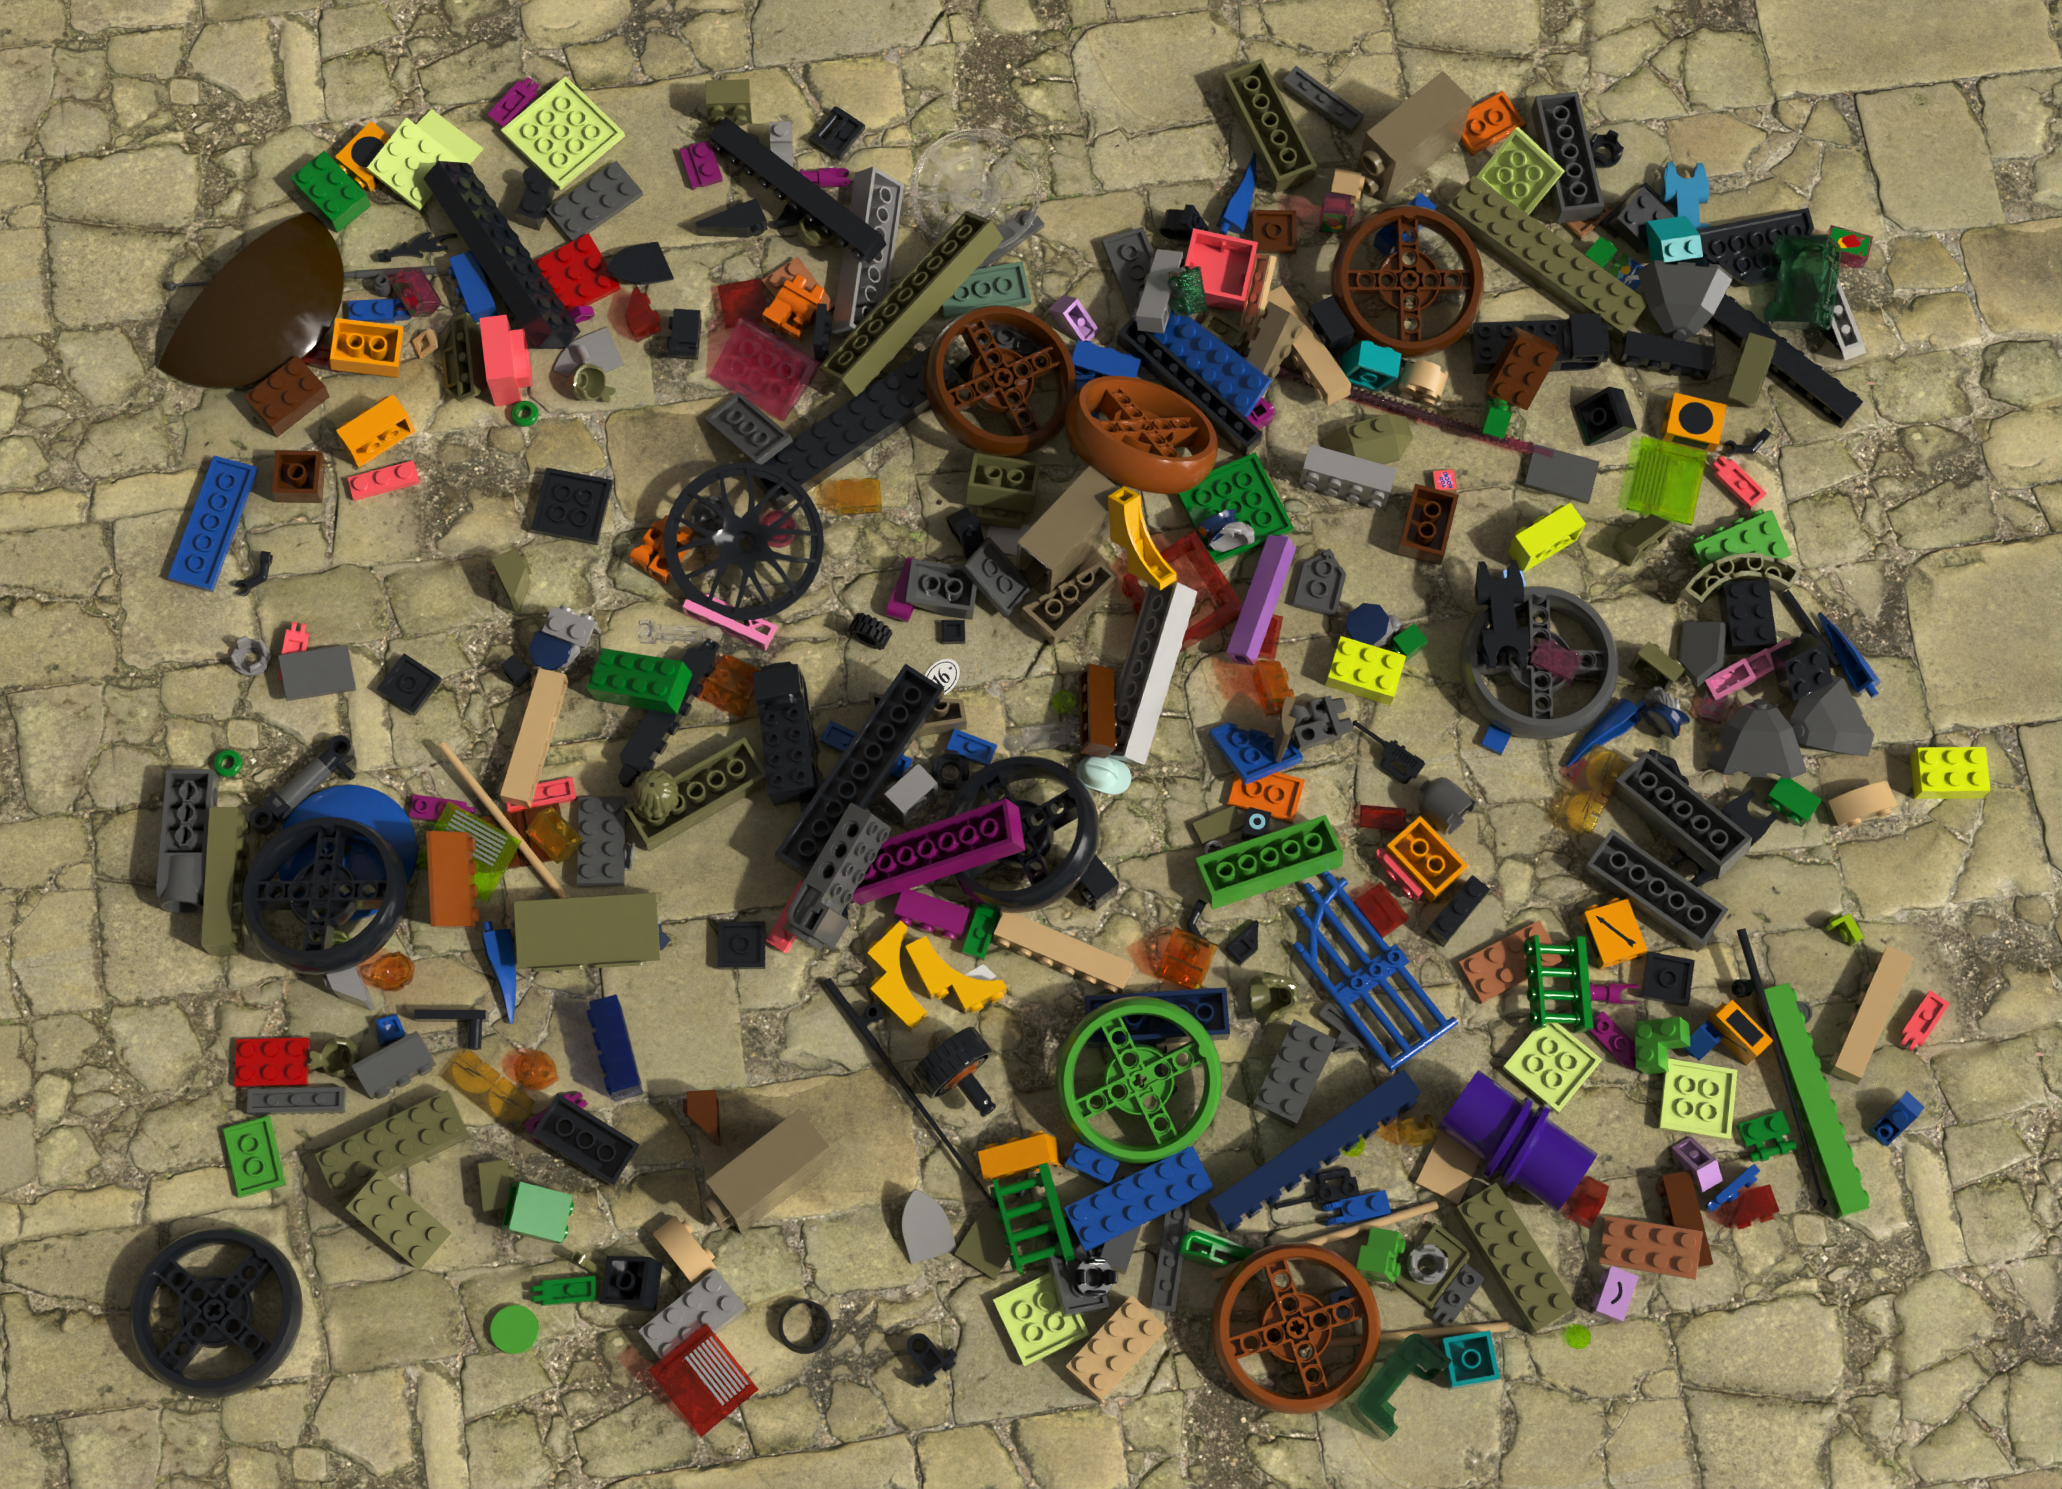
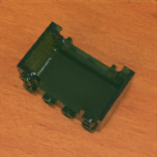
(1805, 282)
(1371, 1403)

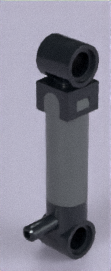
(282, 803)

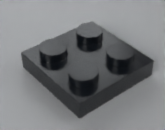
(822, 331)
(409, 684)
(741, 945)
(1667, 979)

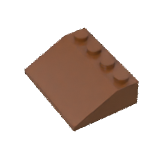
(452, 879)

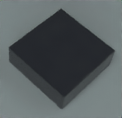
(953, 631)

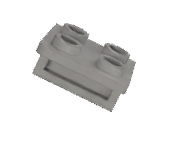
(570, 627)

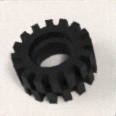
(870, 631)

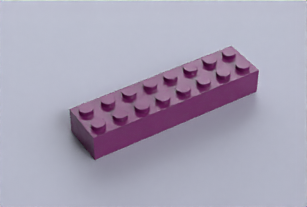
(942, 850)

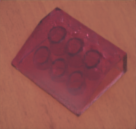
(764, 368)

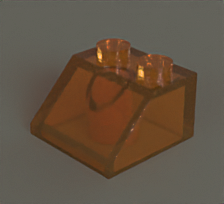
(1271, 685)
(1184, 962)

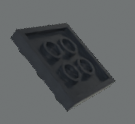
(572, 506)

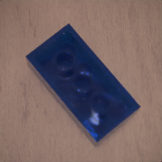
(616, 1048)

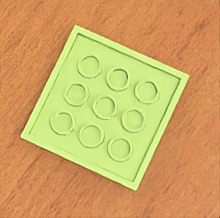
(562, 133)

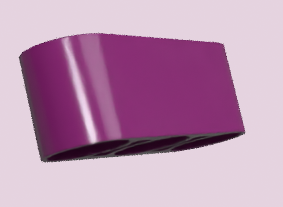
(897, 606)

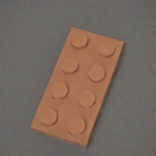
(1504, 963)
(1651, 1247)

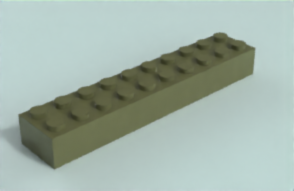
(1545, 258)
(911, 303)

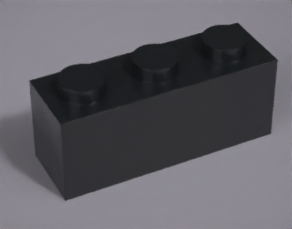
(1457, 910)

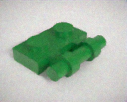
(1764, 1129)

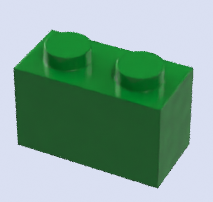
(1496, 417)
(1792, 801)

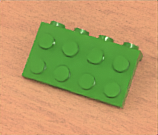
(1754, 535)

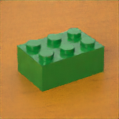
(330, 191)

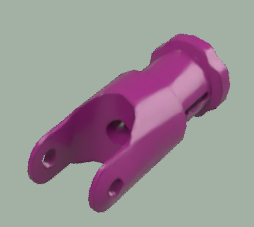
(827, 177)
(1611, 993)

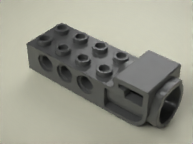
(184, 838)
(830, 885)

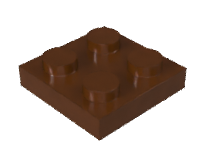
(1274, 231)

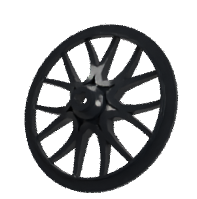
(738, 529)

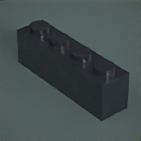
(1667, 355)

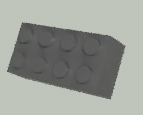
(1294, 1073)

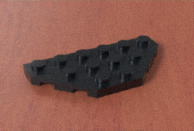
(1747, 245)

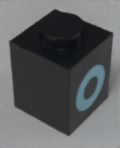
(1255, 823)

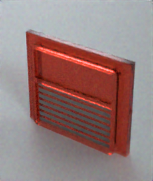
(703, 1379)

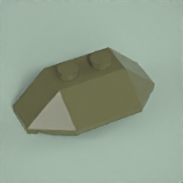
(463, 359)
(1374, 439)

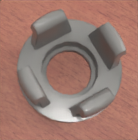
(247, 645)
(1438, 1258)

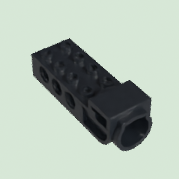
(1579, 340)
(786, 733)

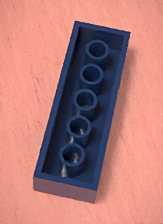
(1206, 1005)

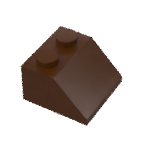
(703, 1113)

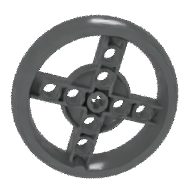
(1540, 722)

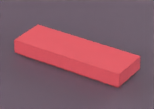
(550, 792)

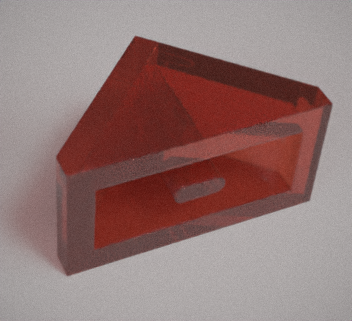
(1589, 1202)

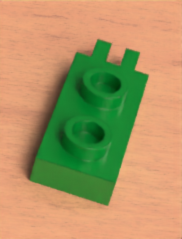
(980, 932)
(566, 1291)

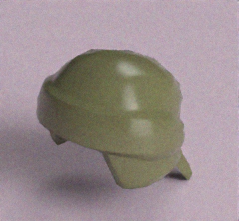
(812, 235)
(589, 382)
(336, 1057)

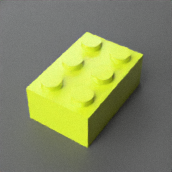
(1546, 536)
(1365, 670)
(1950, 773)

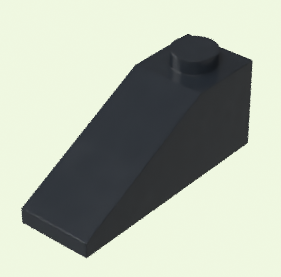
(739, 221)

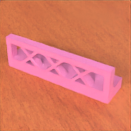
(729, 626)

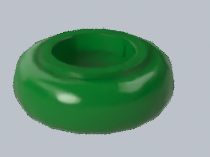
(524, 422)
(221, 756)

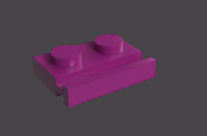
(701, 165)

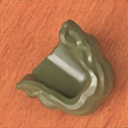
(655, 800)
(1272, 997)

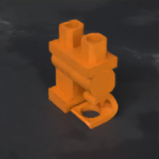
(796, 300)
(654, 542)

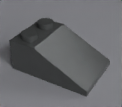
(941, 589)

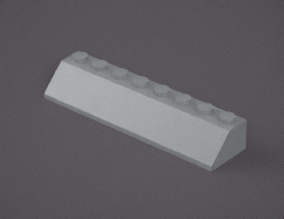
(863, 285)
(1150, 669)

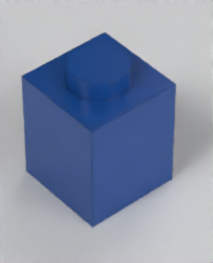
(1703, 1040)

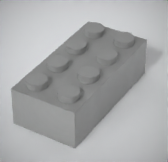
(1347, 477)
(706, 1302)

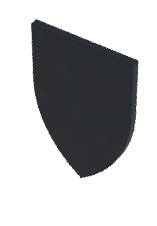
(640, 265)

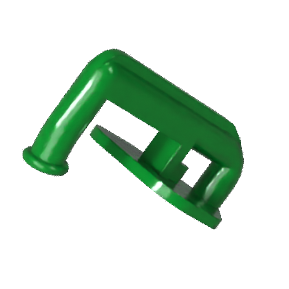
(1213, 1244)

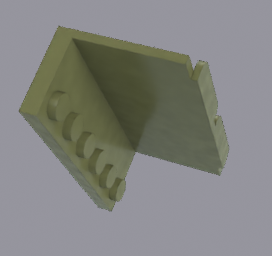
(587, 932)

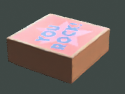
(1444, 480)

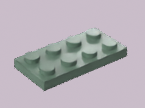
(990, 286)

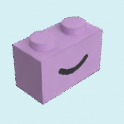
(1614, 1294)

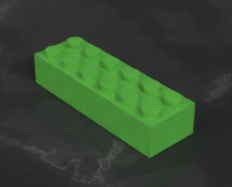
(1269, 862)

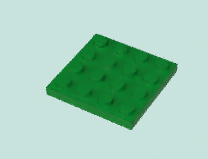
(1241, 487)

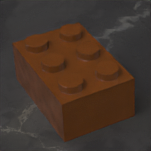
(1521, 368)
(287, 396)
(1427, 524)

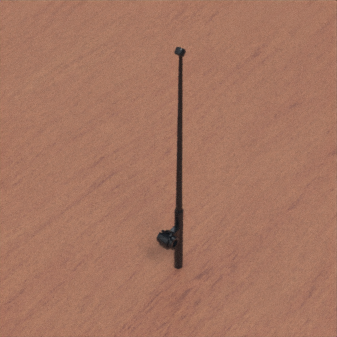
(1744, 988)
(861, 1024)

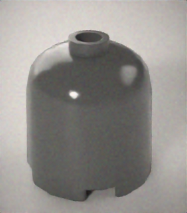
(1444, 804)

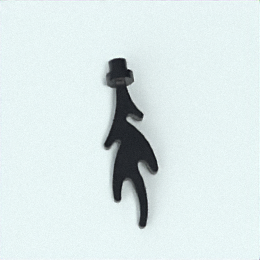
(418, 244)

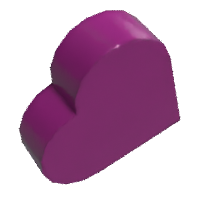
(582, 313)

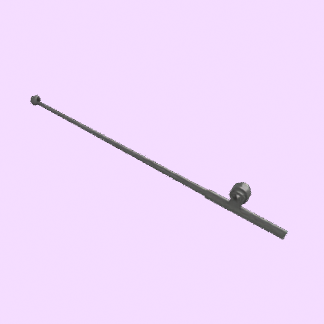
(382, 282)

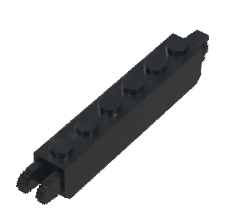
(656, 727)

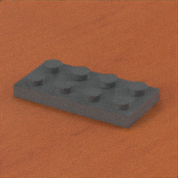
(594, 202)
(1130, 262)
(748, 429)
(603, 843)
(1063, 1276)

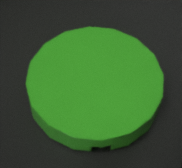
(514, 1329)

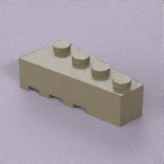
(1274, 340)
(1067, 605)
(945, 718)

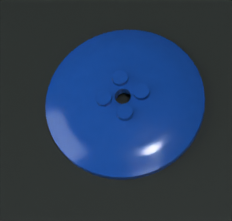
(365, 806)

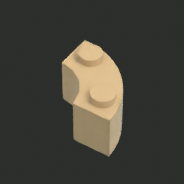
(1347, 183)
(1862, 804)
(684, 1249)

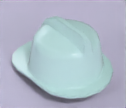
(1104, 774)

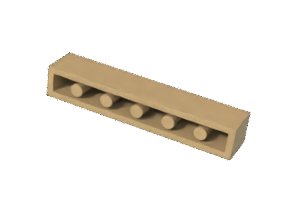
(1312, 355)
(534, 738)
(1063, 951)
(1871, 1015)

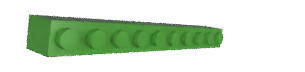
(1815, 1106)

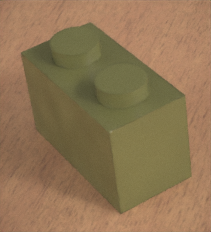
(495, 1184)

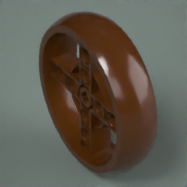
(1406, 221)
(947, 404)

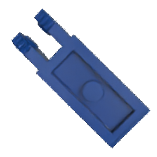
(378, 311)
(1359, 1208)

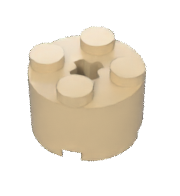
(1422, 381)

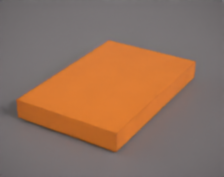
(1490, 123)
(1273, 793)

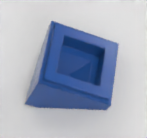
(389, 1029)

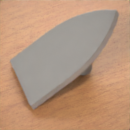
(594, 349)
(926, 1228)

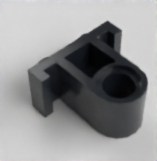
(1180, 223)
(966, 530)
(929, 1361)

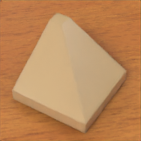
(426, 342)

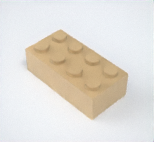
(1115, 1348)

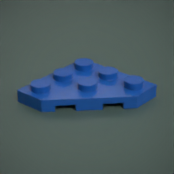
(1251, 752)

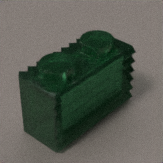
(1187, 290)

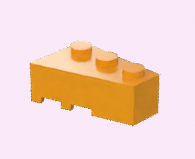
(1019, 1156)

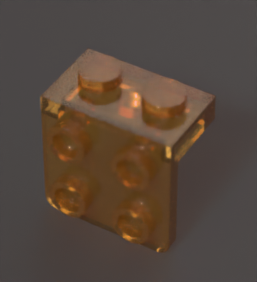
(731, 685)

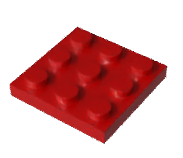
(578, 273)

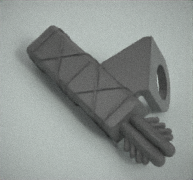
(1349, 1037)

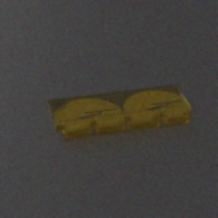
(1587, 790)
(483, 1090)

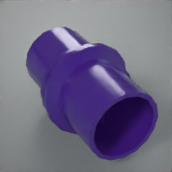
(1517, 1141)

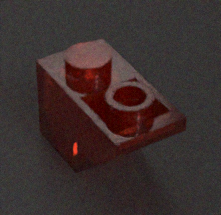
(640, 317)
(1753, 1206)

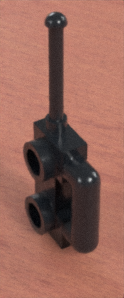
(1399, 753)
(1326, 1194)

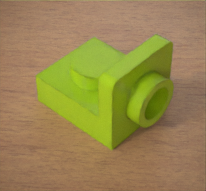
(1848, 928)

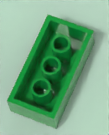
(639, 681)

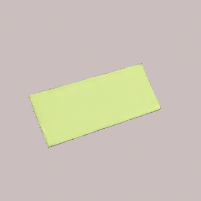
(450, 137)

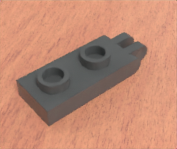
(1457, 1294)

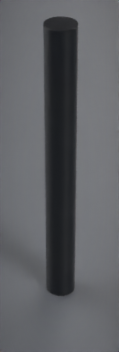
(1808, 625)

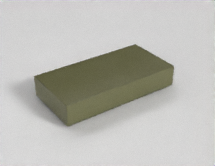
(1217, 825)

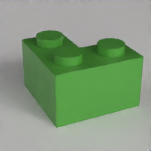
(1655, 1038)
(1381, 1256)

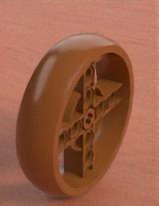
(1141, 434)
(1317, 1393)

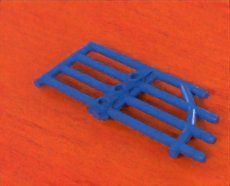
(1373, 973)

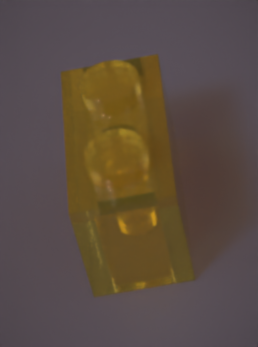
(858, 497)
(554, 835)

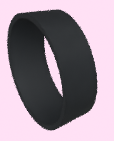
(806, 1350)

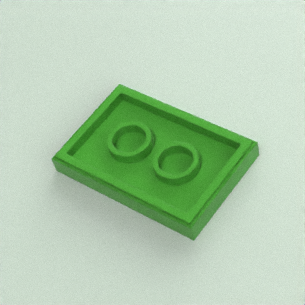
(254, 1156)

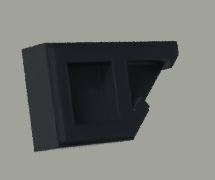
(788, 218)
(1244, 944)

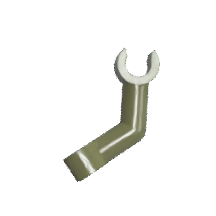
(584, 1261)

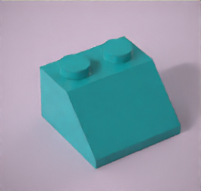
(1673, 240)

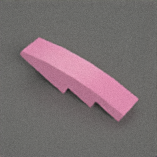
(1743, 672)

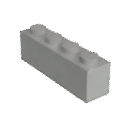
(1157, 297)

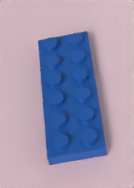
(1215, 362)
(213, 523)
(1138, 1199)

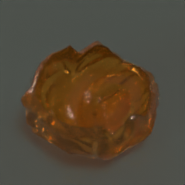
(392, 971)
(535, 1070)

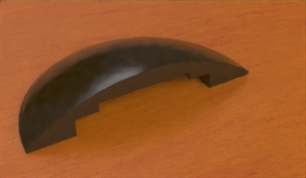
(260, 308)

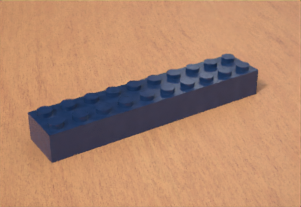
(1312, 1151)

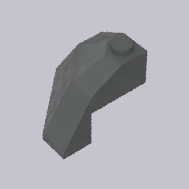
(1683, 295)
(1832, 720)
(1758, 743)

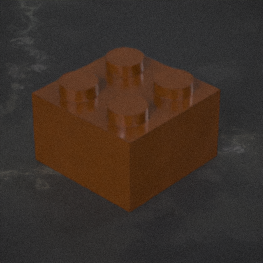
(298, 476)

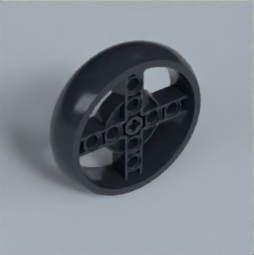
(1077, 803)
(327, 834)
(165, 1267)

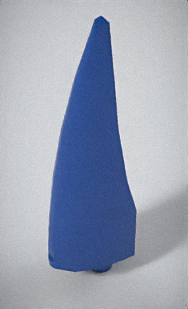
(1237, 210)
(1852, 662)
(1612, 724)
(501, 958)

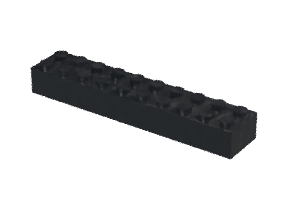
(502, 255)
(854, 428)
(862, 766)

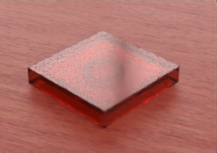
(742, 301)

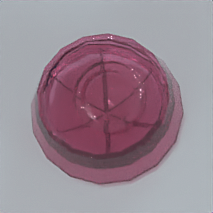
(780, 541)

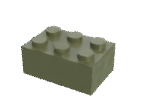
(1750, 370)
(1003, 483)

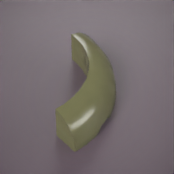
(1740, 566)

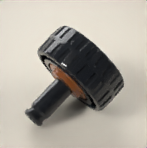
(953, 1066)

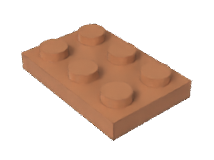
(776, 280)

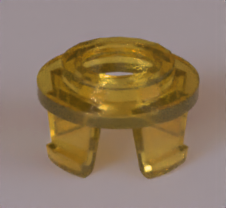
(1417, 1134)

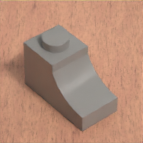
(782, 140)

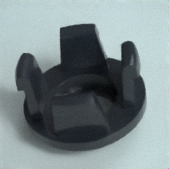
(1609, 141)
(950, 758)
(1107, 1277)

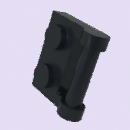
(843, 135)

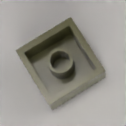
(728, 100)

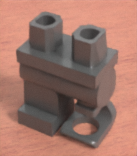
(1325, 723)

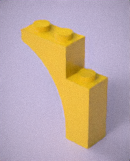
(1130, 532)
(940, 978)
(891, 987)

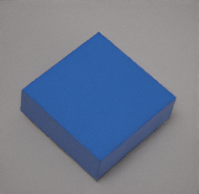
(1495, 740)

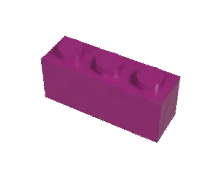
(931, 914)

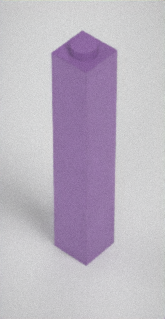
(1261, 600)

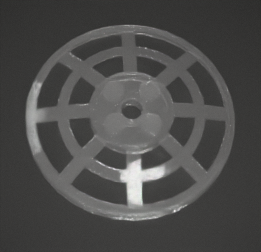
(976, 179)

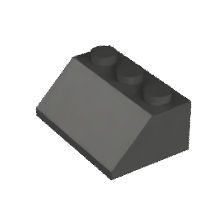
(394, 1065)

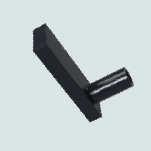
(473, 1017)

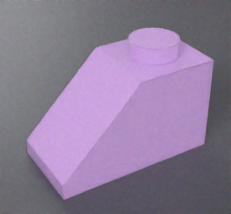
(1073, 318)
(1699, 1161)

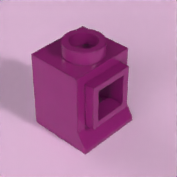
(1264, 419)

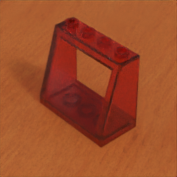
(1213, 578)

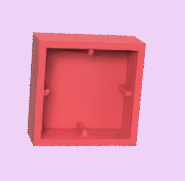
(1225, 267)
(505, 360)

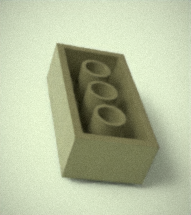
(396, 1219)

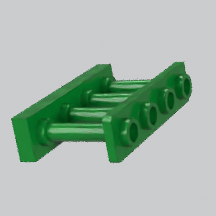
(1576, 973)
(1056, 1224)

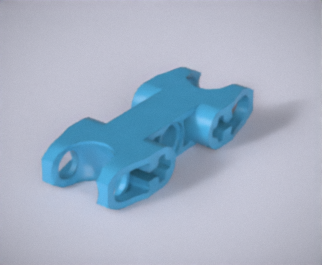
(1686, 193)

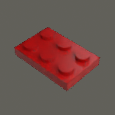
(272, 1062)

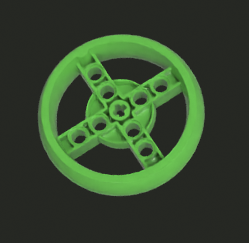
(1199, 1050)

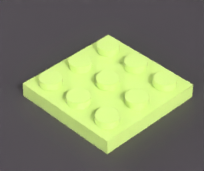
(406, 162)
(1521, 171)
(1552, 1065)
(1698, 1099)
(1036, 1321)

